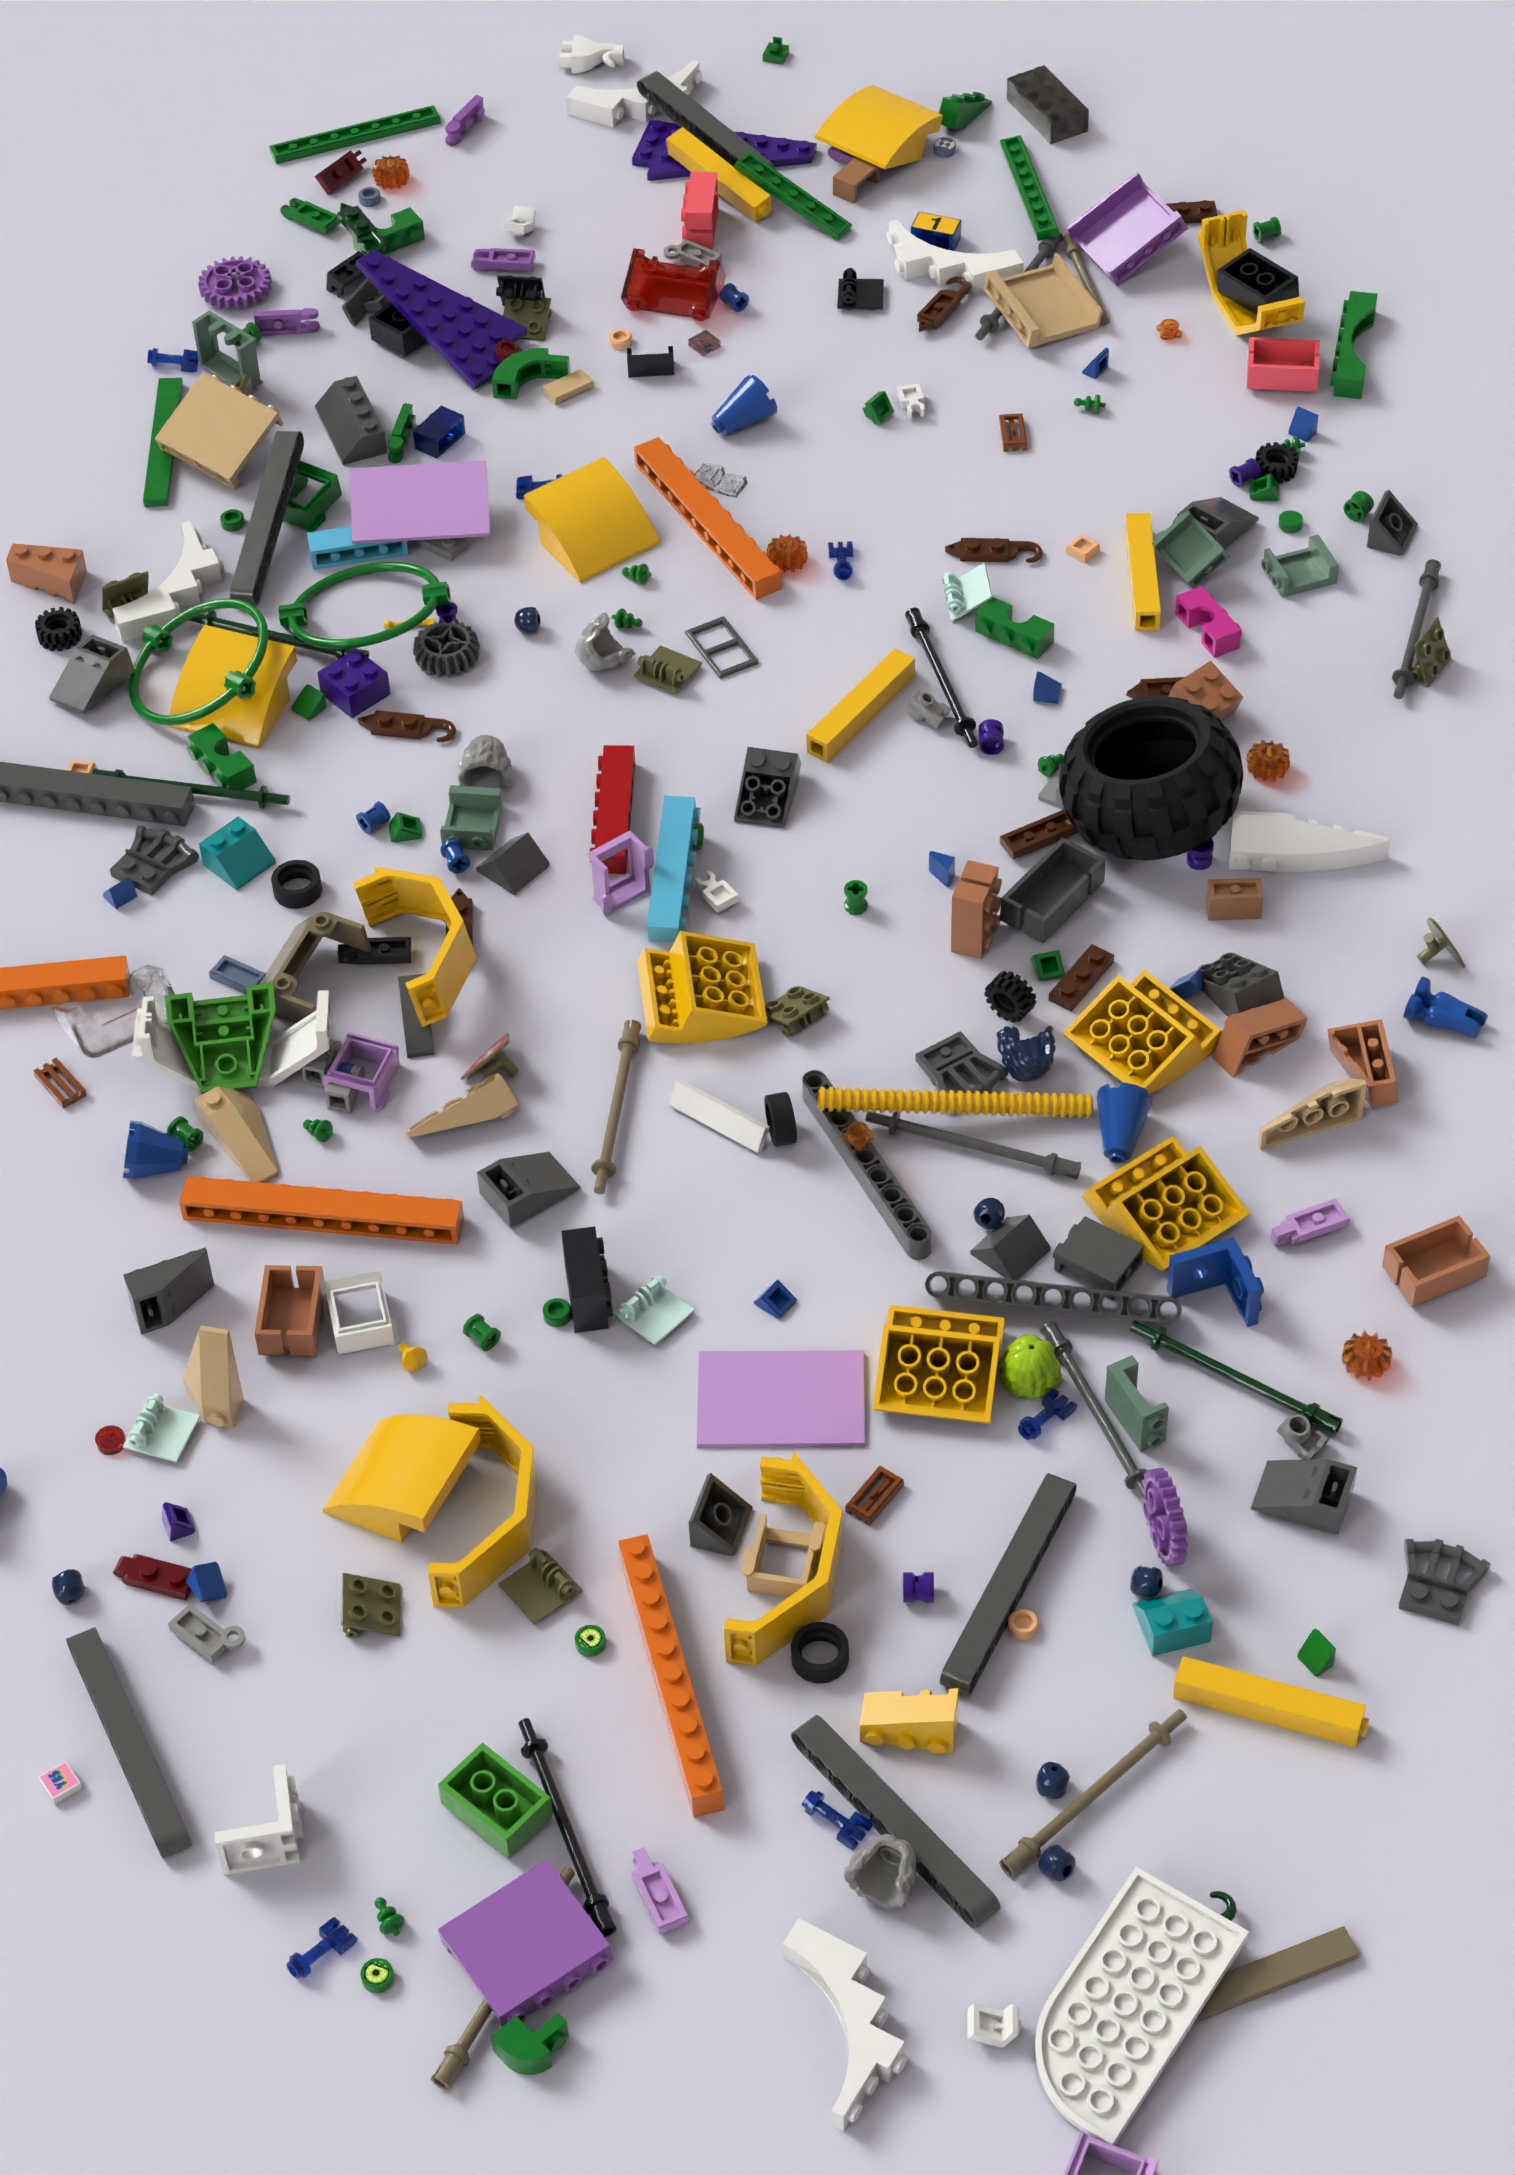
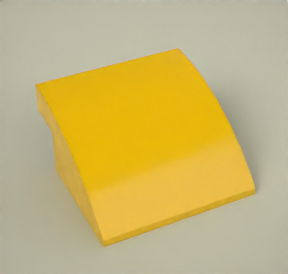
(880, 127)
(590, 520)
(203, 680)
(701, 990)
(1143, 1033)
(1167, 1201)
(939, 1364)
(403, 1474)

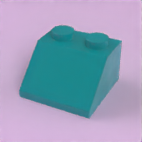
(236, 853)
(1174, 1621)

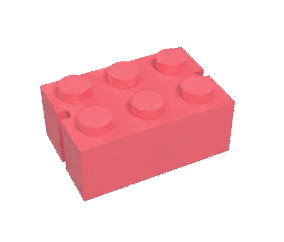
(700, 208)
(1283, 364)

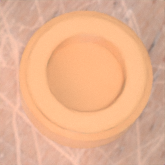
(620, 339)
(1023, 1624)

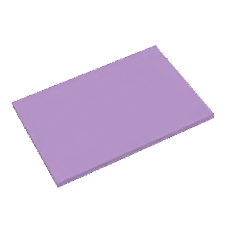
(419, 502)
(781, 1399)

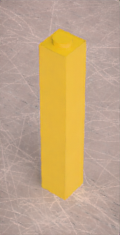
(731, 183)
(1142, 571)
(860, 705)
(1270, 1701)

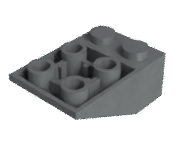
(1221, 518)
(92, 674)
(767, 787)
(1240, 984)
(524, 1185)
(168, 1289)
(1306, 1492)

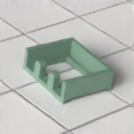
(212, 359)

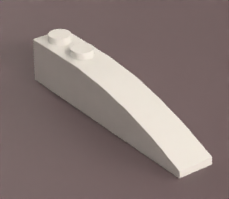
(1290, 845)

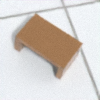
(851, 176)
(1234, 899)

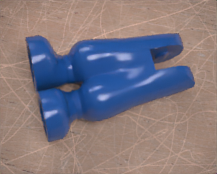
(1443, 1011)

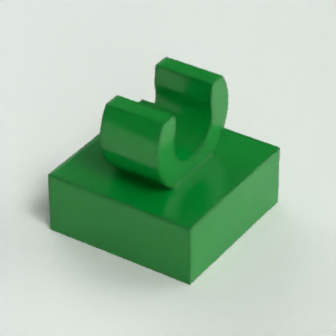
(776, 51)
(878, 407)

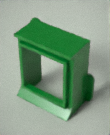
(312, 513)

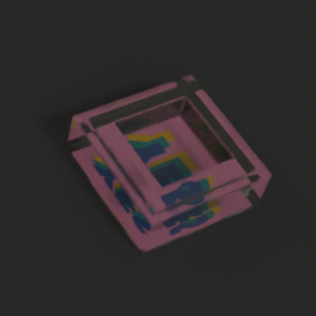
(704, 343)

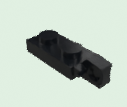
(384, 951)

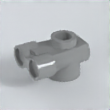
(924, 708)
(1298, 1434)

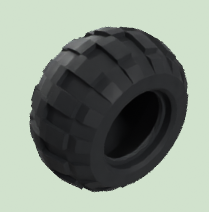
(1151, 778)

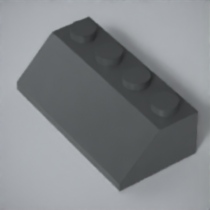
(351, 421)

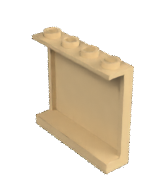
(1044, 303)
(217, 429)

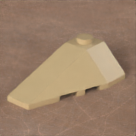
(483, 1102)
(1323, 1110)
(239, 1130)
(213, 1377)

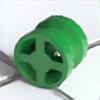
(1358, 506)

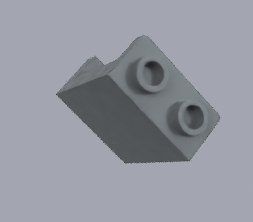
(1099, 1254)

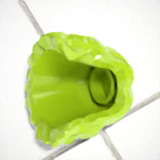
(1030, 1367)

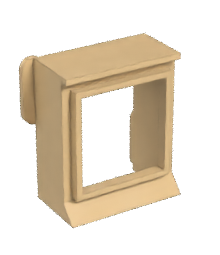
(775, 1584)

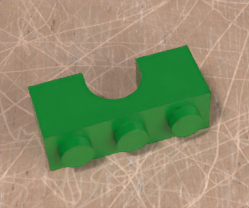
(405, 230)
(1029, 637)
(211, 750)

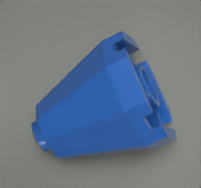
(152, 1152)

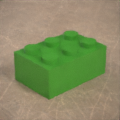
(495, 1800)

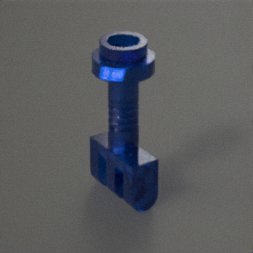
(188, 361)
(526, 484)
(842, 568)
(1031, 1427)
(814, 1803)
(331, 1938)

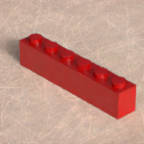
(614, 801)

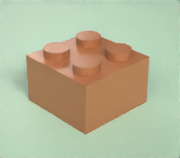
(1209, 689)

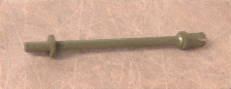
(627, 1045)
(1030, 1848)
(457, 2054)

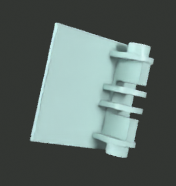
(967, 591)
(654, 1310)
(161, 1430)

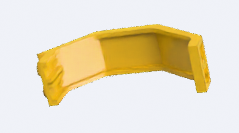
(1220, 242)
(402, 892)
(462, 1581)
(757, 1640)

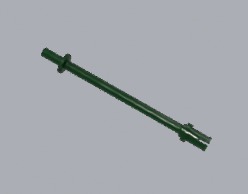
(212, 620)
(261, 796)
(1311, 1411)

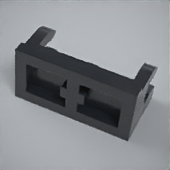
(343, 274)
(650, 364)

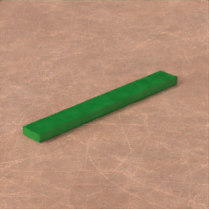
(354, 134)
(1029, 188)
(160, 462)

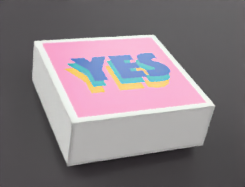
(60, 1782)

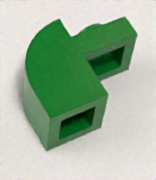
(528, 2051)

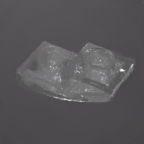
(718, 481)

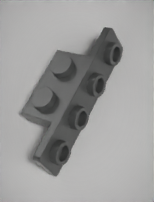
(364, 300)

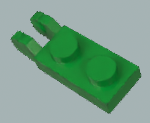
(310, 215)
(401, 433)

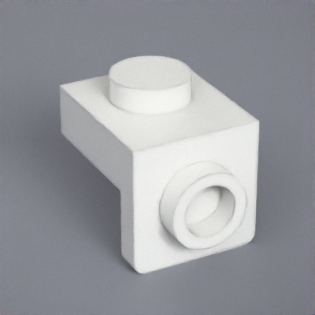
(522, 220)
(993, 2025)

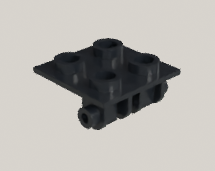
(527, 287)
(859, 293)

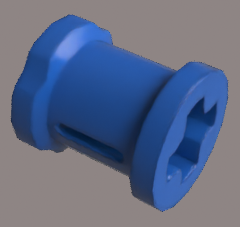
(737, 299)
(373, 817)
(453, 852)

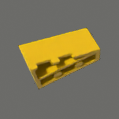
(910, 1721)

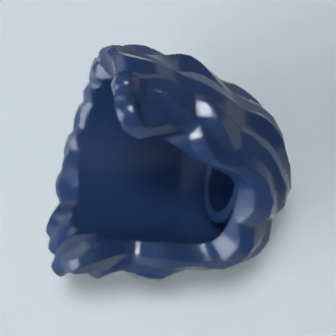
(1027, 1058)

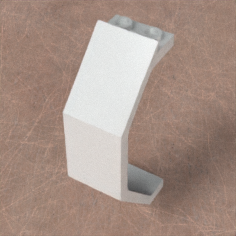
(284, 1054)

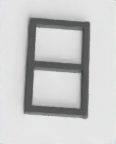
(735, 641)

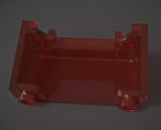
(672, 287)

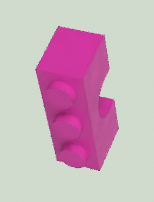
(1219, 631)

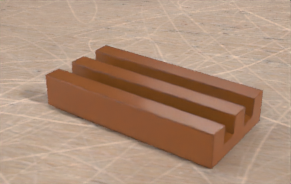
(1014, 444)
(50, 1070)
(869, 1517)

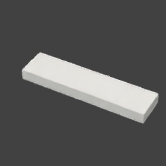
(719, 1115)

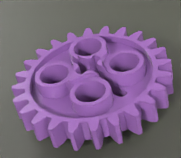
(218, 287)
(1164, 1517)

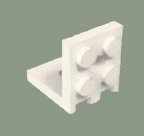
(266, 1843)

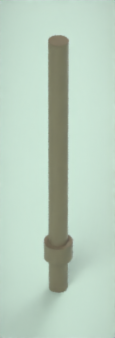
(1073, 253)

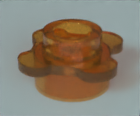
(1169, 329)
(858, 1135)

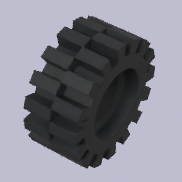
(1280, 455)
(57, 619)
(1010, 996)

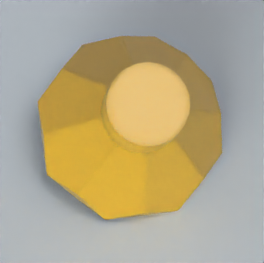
(412, 1357)

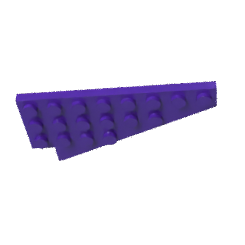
(653, 151)
(450, 322)

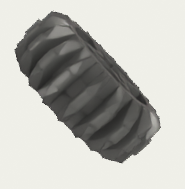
(446, 648)

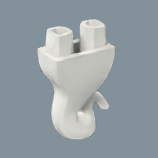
(585, 54)

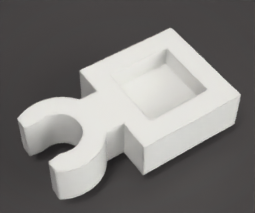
(911, 398)
(717, 894)

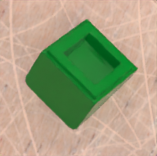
(1264, 489)
(309, 702)
(404, 828)
(1048, 965)
(1317, 1653)

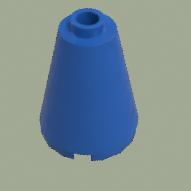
(744, 407)
(1122, 1118)

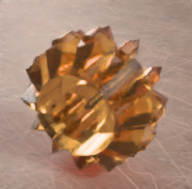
(390, 172)
(788, 552)
(1268, 760)
(1366, 1355)

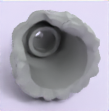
(598, 647)
(488, 752)
(883, 1871)

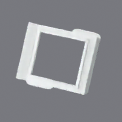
(362, 1335)

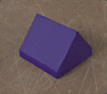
(176, 1521)

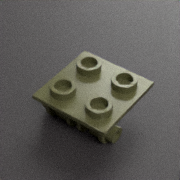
(529, 314)
(124, 591)
(1431, 653)
(666, 669)
(797, 1009)
(540, 1586)
(370, 1605)

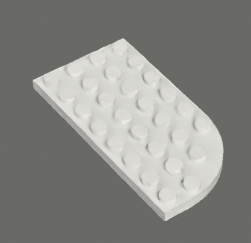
(1130, 2002)

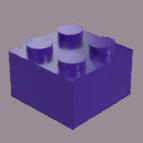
(354, 683)

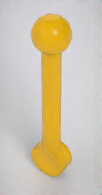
(389, 624)

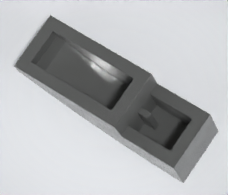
(417, 1038)

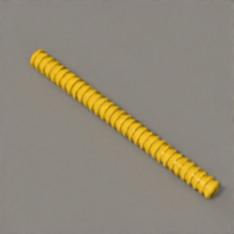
(955, 1102)

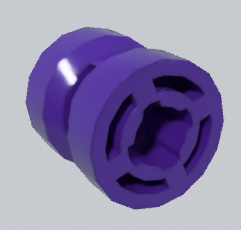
(991, 737)
(1201, 856)
(918, 1587)

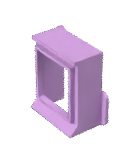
(627, 887)
(371, 1050)
(1111, 2154)

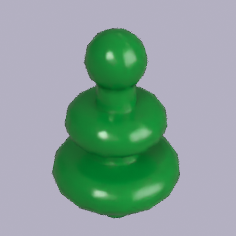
(1095, 404)
(1295, 444)
(639, 573)
(625, 619)
(1049, 764)
(319, 1129)
(387, 1915)

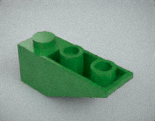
(962, 109)

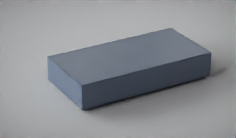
(235, 974)

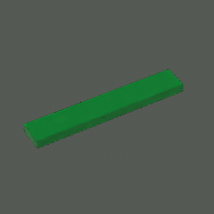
(793, 196)

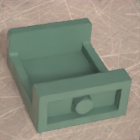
(1190, 549)
(1301, 569)
(473, 816)
(1143, 1424)

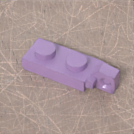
(1310, 1223)
(658, 1893)

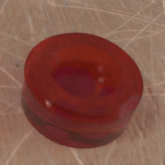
(505, 348)
(110, 1440)

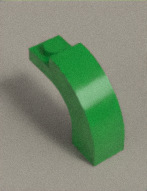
(526, 366)

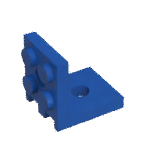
(1215, 1266)

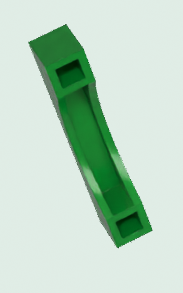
(1355, 319)

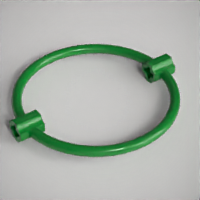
(295, 614)
(236, 682)

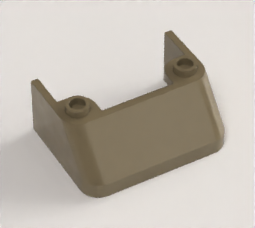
(297, 953)

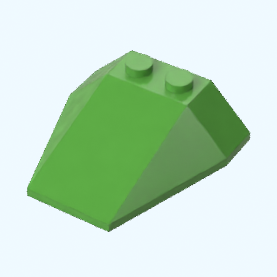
(223, 1036)

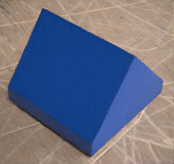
(120, 893)

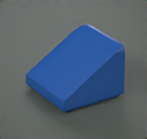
(1097, 365)
(1304, 424)
(1046, 689)
(942, 867)
(1188, 985)
(775, 1299)
(207, 1582)

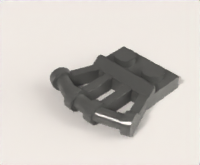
(146, 872)
(958, 1054)
(1436, 1596)

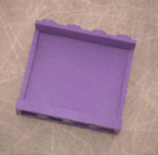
(1126, 229)
(526, 1943)

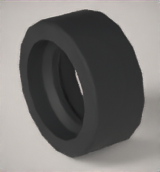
(301, 897)
(780, 1119)
(820, 1672)

